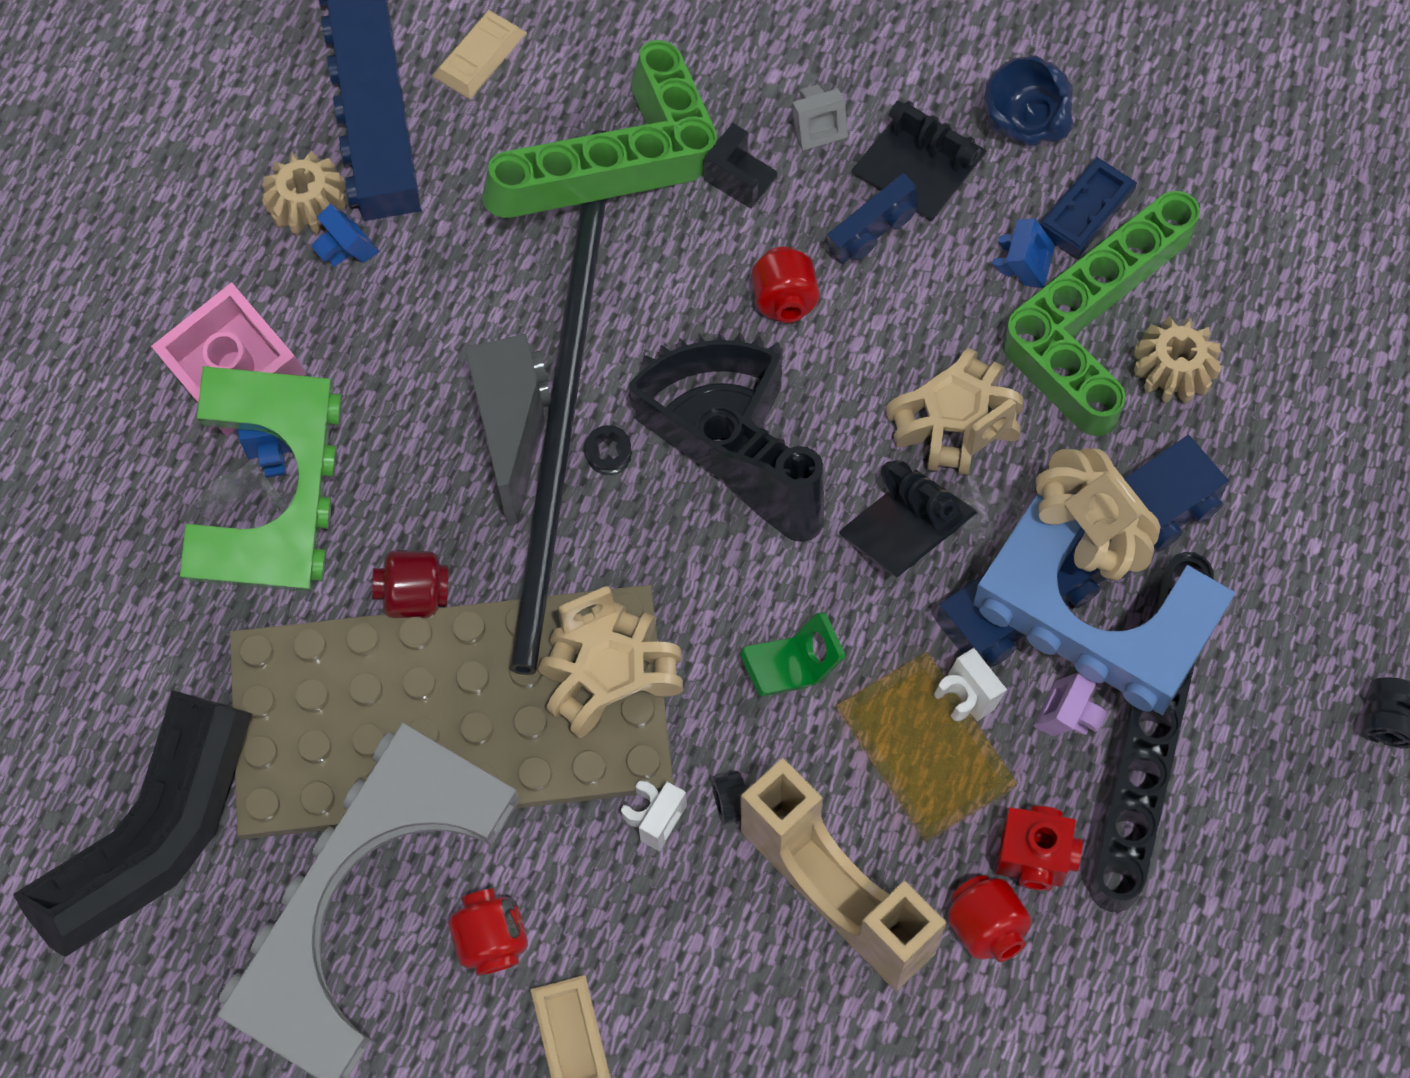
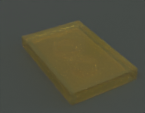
(927, 759)

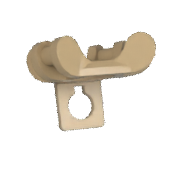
(958, 403)
(1102, 507)
(607, 661)

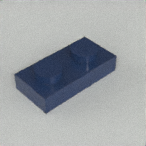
(861, 230)

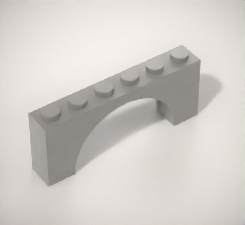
(284, 989)

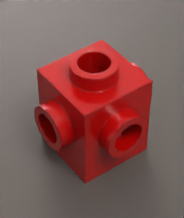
(1021, 849)

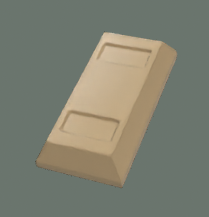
(479, 54)
(570, 1030)

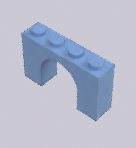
(1141, 661)

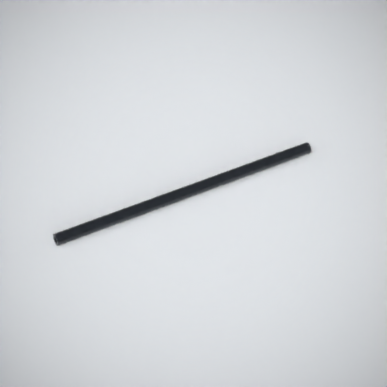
(557, 440)

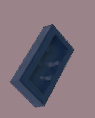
(1088, 207)

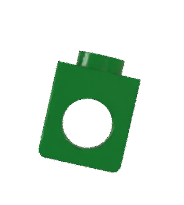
(791, 662)

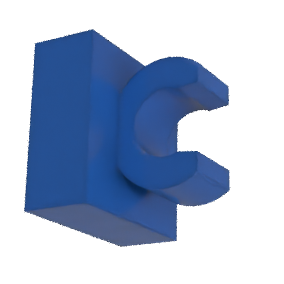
(343, 238)
(1028, 253)
(265, 448)

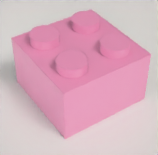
(224, 335)

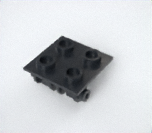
(927, 154)
(906, 520)

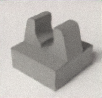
(819, 117)

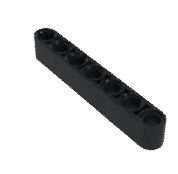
(1147, 755)

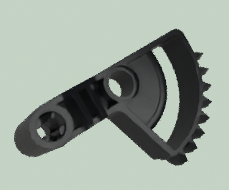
(771, 478)

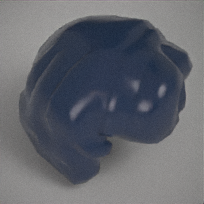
(1029, 101)

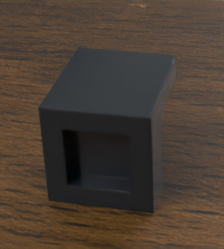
(736, 171)

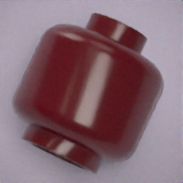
(410, 584)

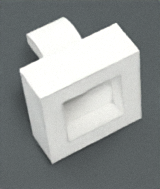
(974, 685)
(661, 815)

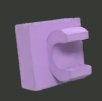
(1069, 707)

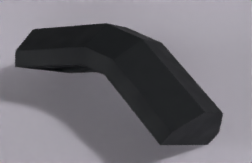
(155, 838)

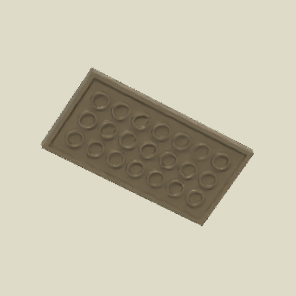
(338, 686)

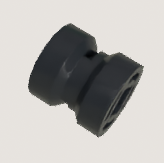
(1389, 712)

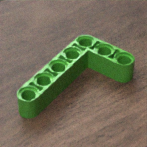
(613, 162)
(1089, 300)

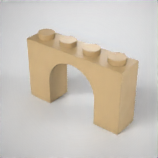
(889, 931)

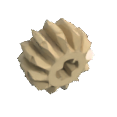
(285, 190)
(1177, 360)

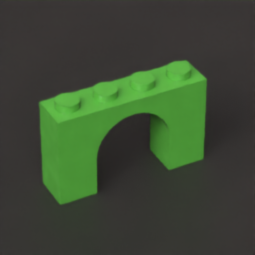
(286, 549)

